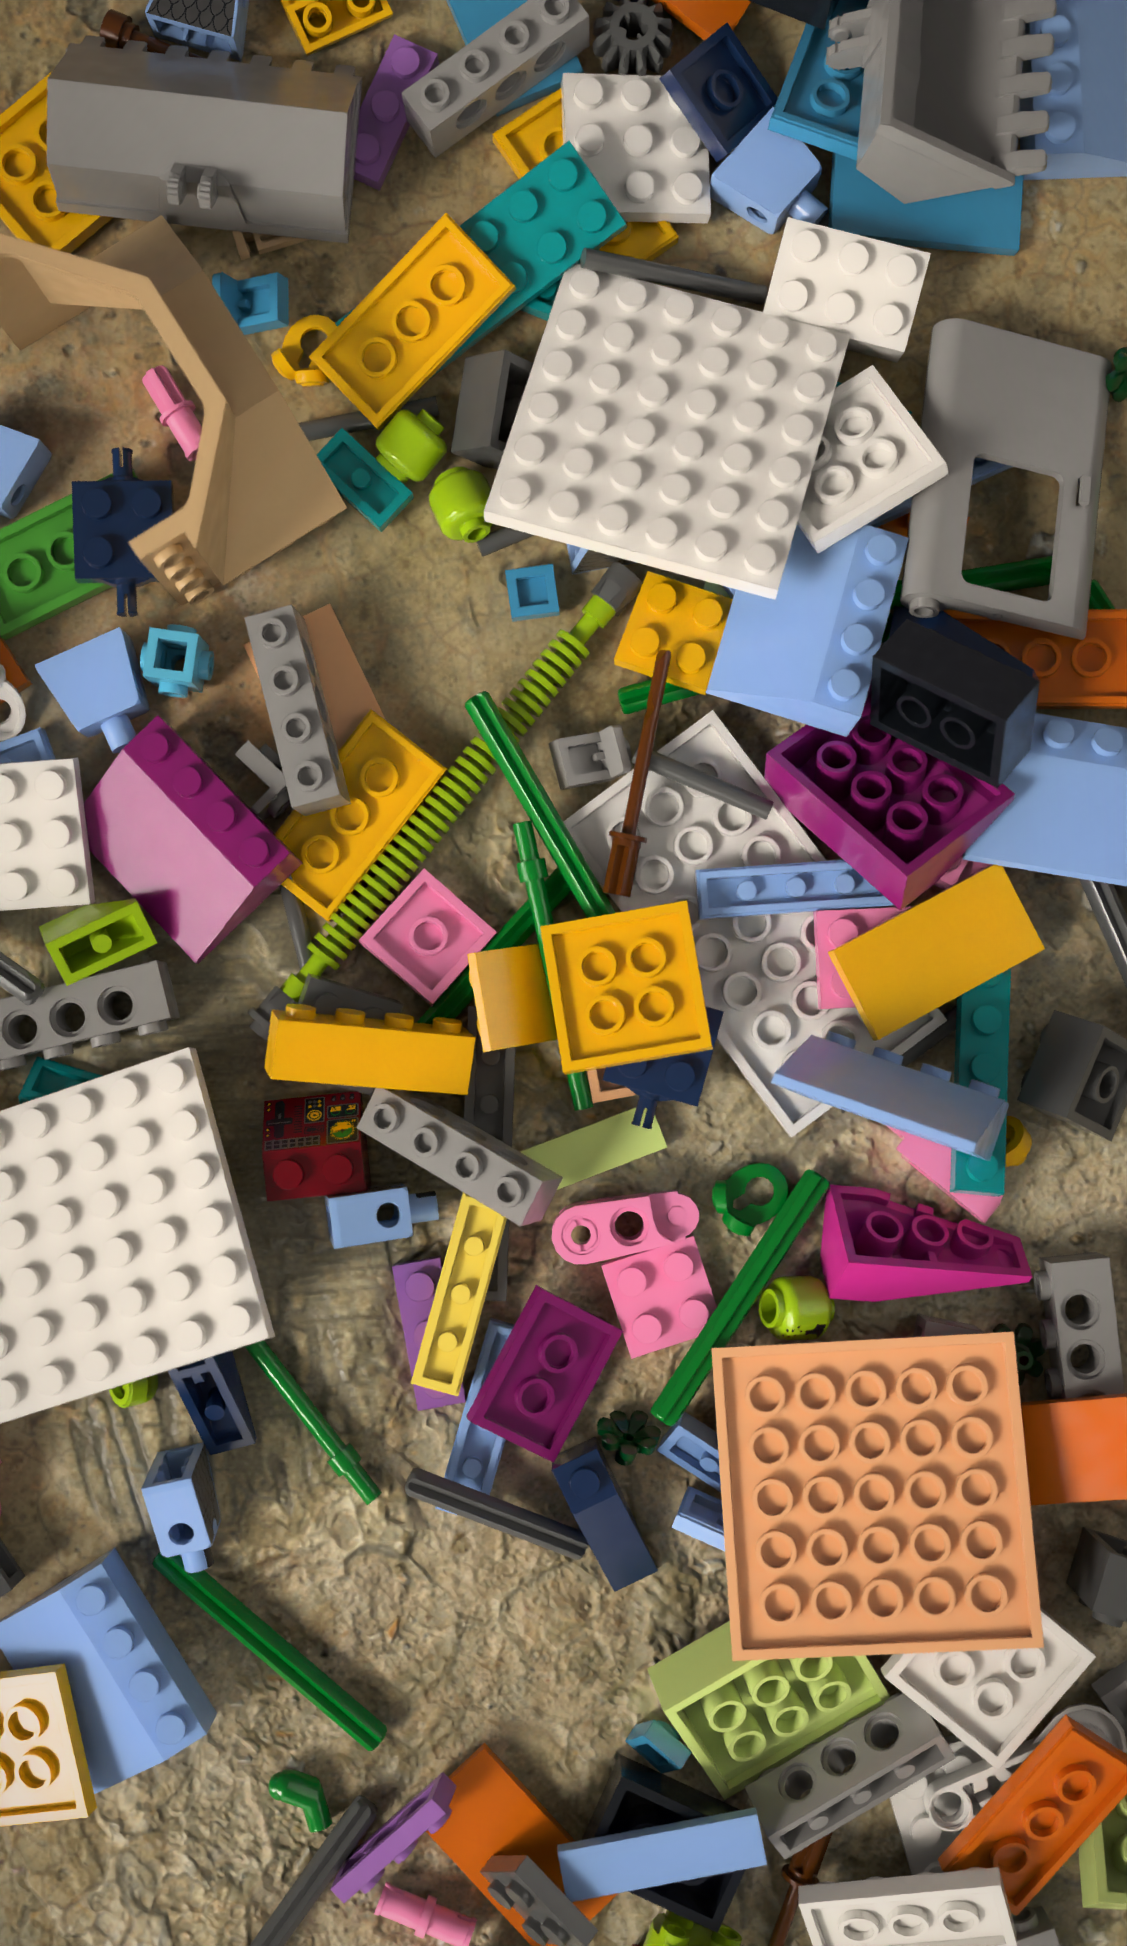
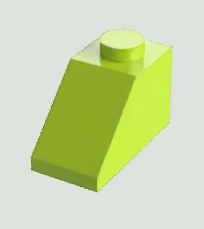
(96, 937)

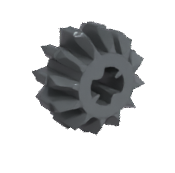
(627, 21)

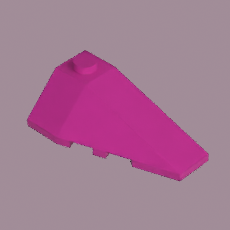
(898, 1252)

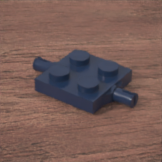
(110, 516)
(666, 1078)

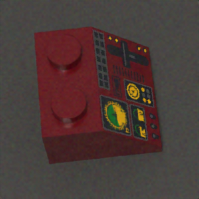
(314, 1146)

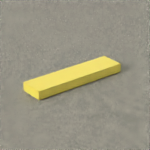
(459, 1297)

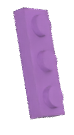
(382, 111)
(415, 1289)
(395, 1839)

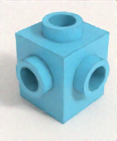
(165, 649)

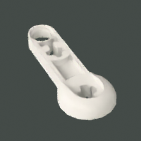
(976, 1774)

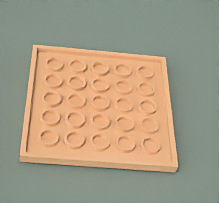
(875, 1497)

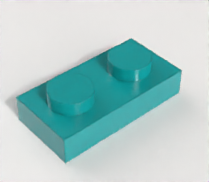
(364, 480)

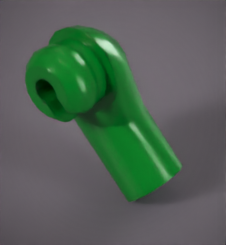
(304, 1792)

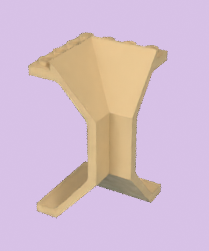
(254, 468)

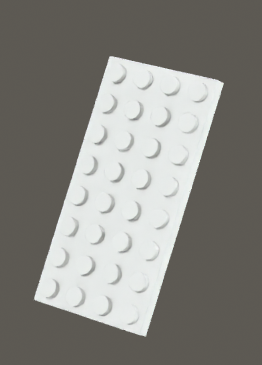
(748, 965)

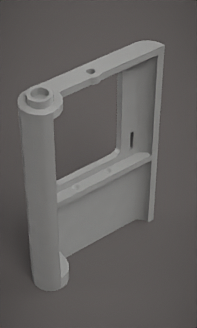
(1024, 408)

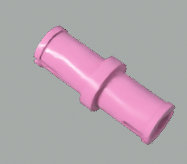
(425, 1916)

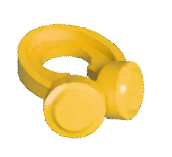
(288, 358)

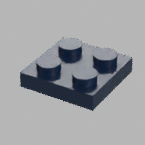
(720, 91)

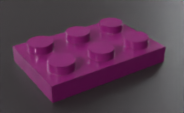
(544, 1374)

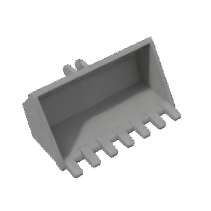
(945, 92)
(203, 140)

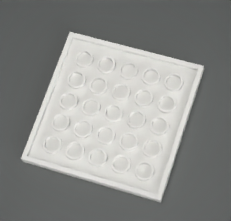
(668, 430)
(118, 1237)

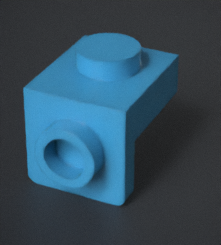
(255, 302)

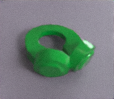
(744, 1220)

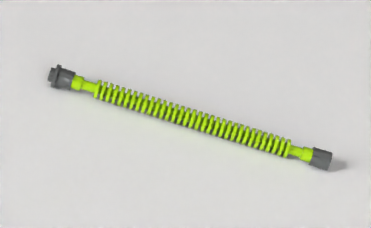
(609, 598)

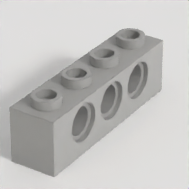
(494, 70)
(297, 710)
(145, 983)
(460, 1154)
(1096, 1325)
(840, 1796)

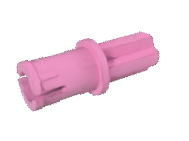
(175, 409)

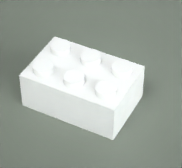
(848, 286)

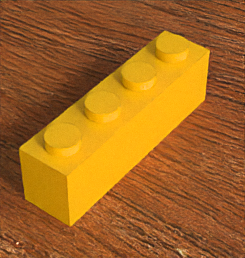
(369, 1051)

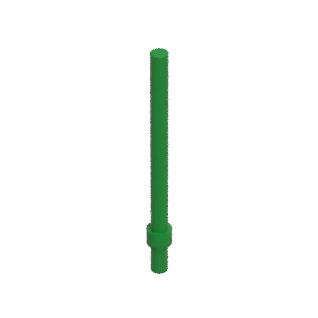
(533, 871)
(343, 1457)

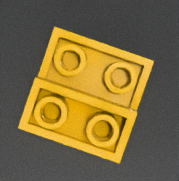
(330, 21)
(511, 997)

